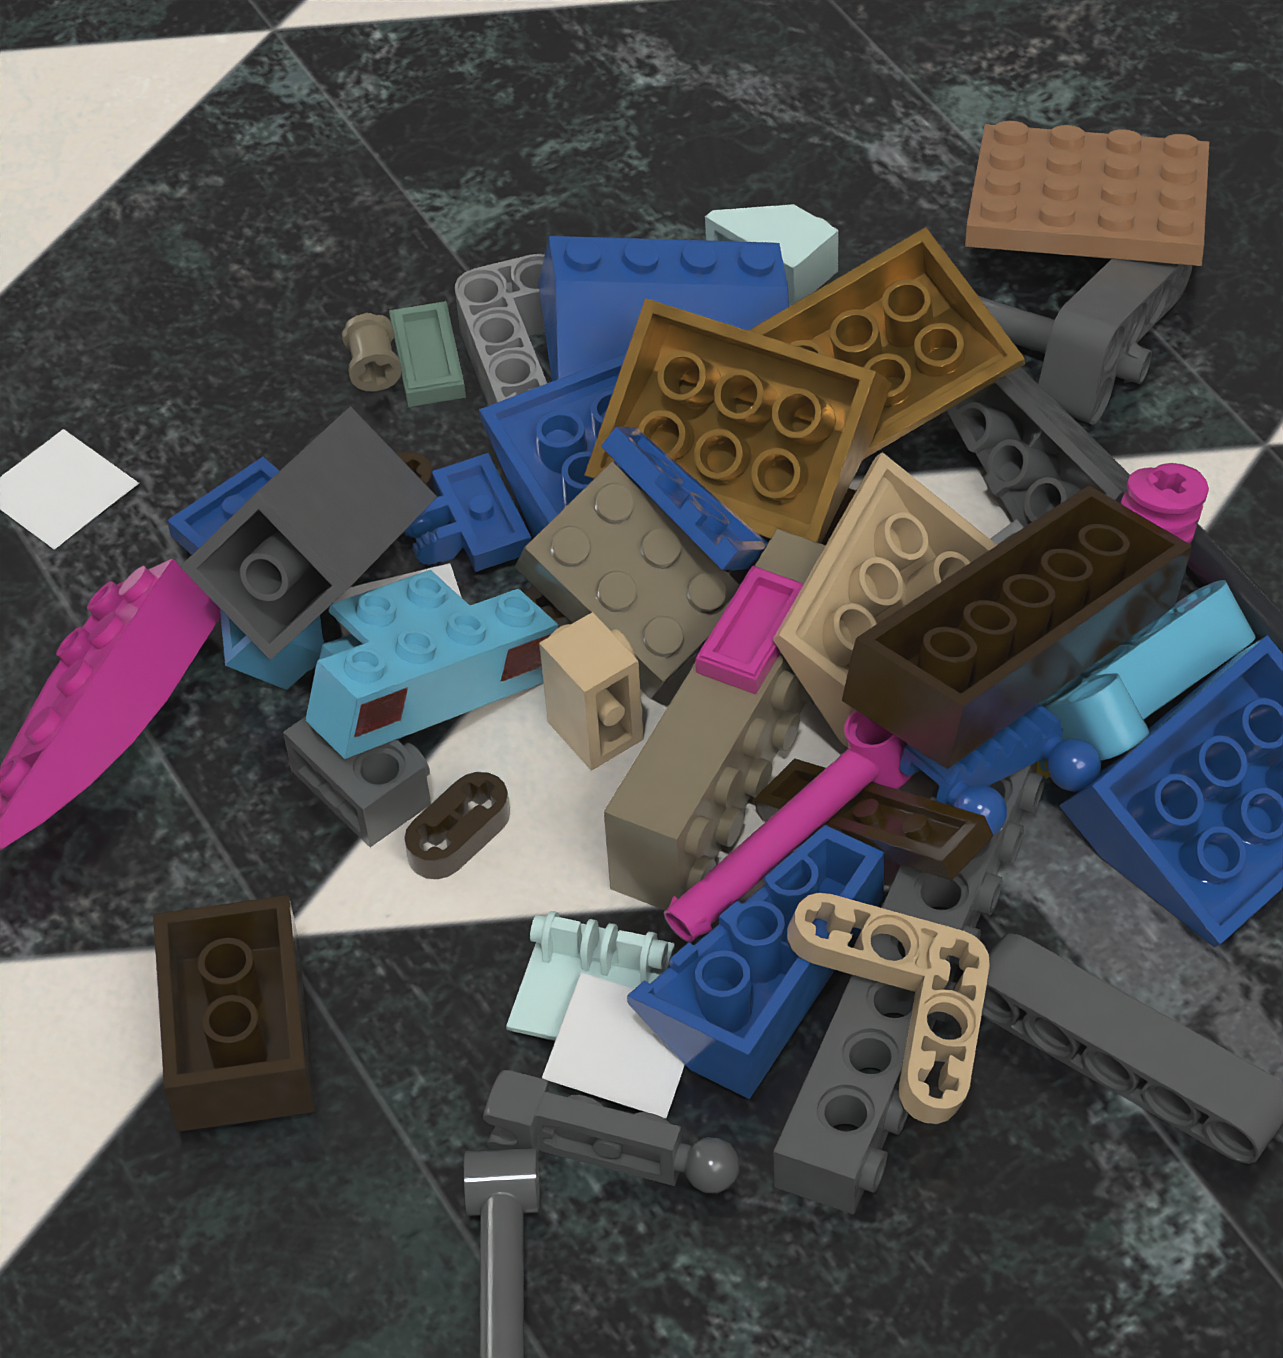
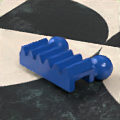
(1022, 743)

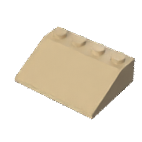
(879, 558)

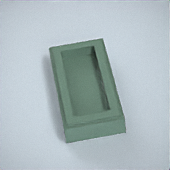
(427, 354)

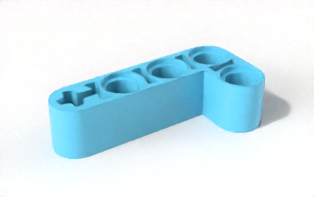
(1151, 669)

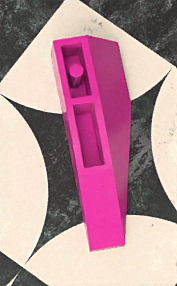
(103, 691)

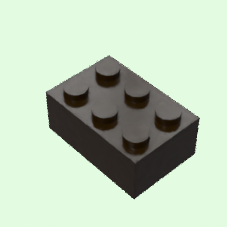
(232, 1013)

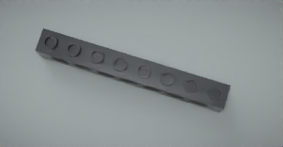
(840, 1165)

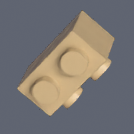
(592, 689)

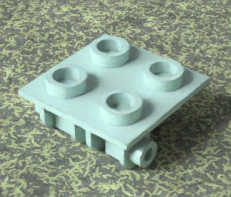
(566, 950)

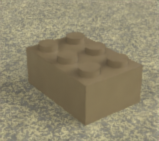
(634, 570)

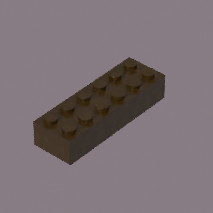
(1015, 625)

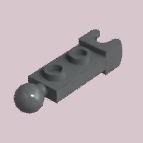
(601, 1136)

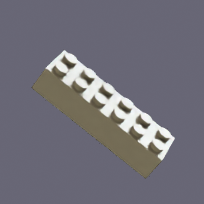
(704, 765)

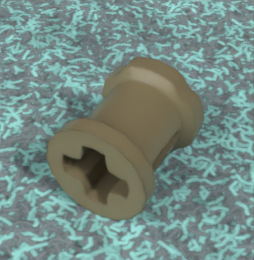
(372, 362)

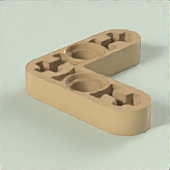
(921, 971)

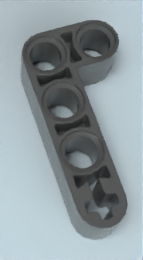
(1100, 326)

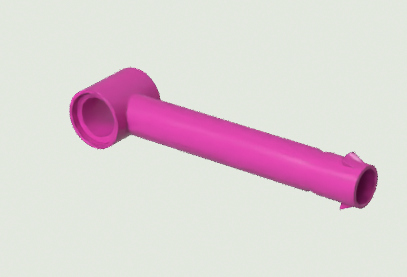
(871, 757)

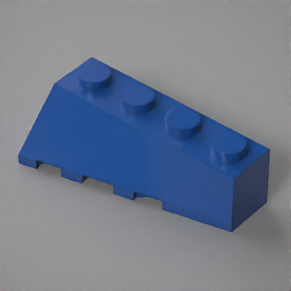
(742, 987)

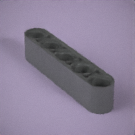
(1132, 1049)

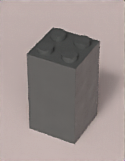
(309, 533)

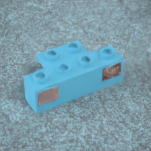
(421, 660)

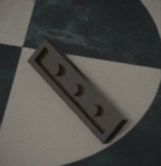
(900, 824)

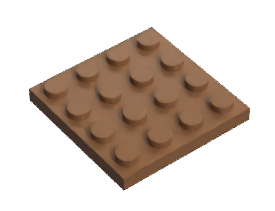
(1090, 194)

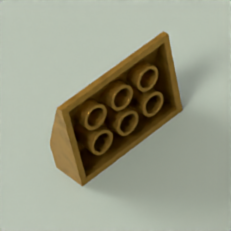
(909, 322)
(746, 417)

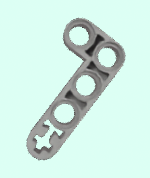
(496, 316)

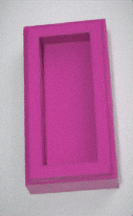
(741, 643)

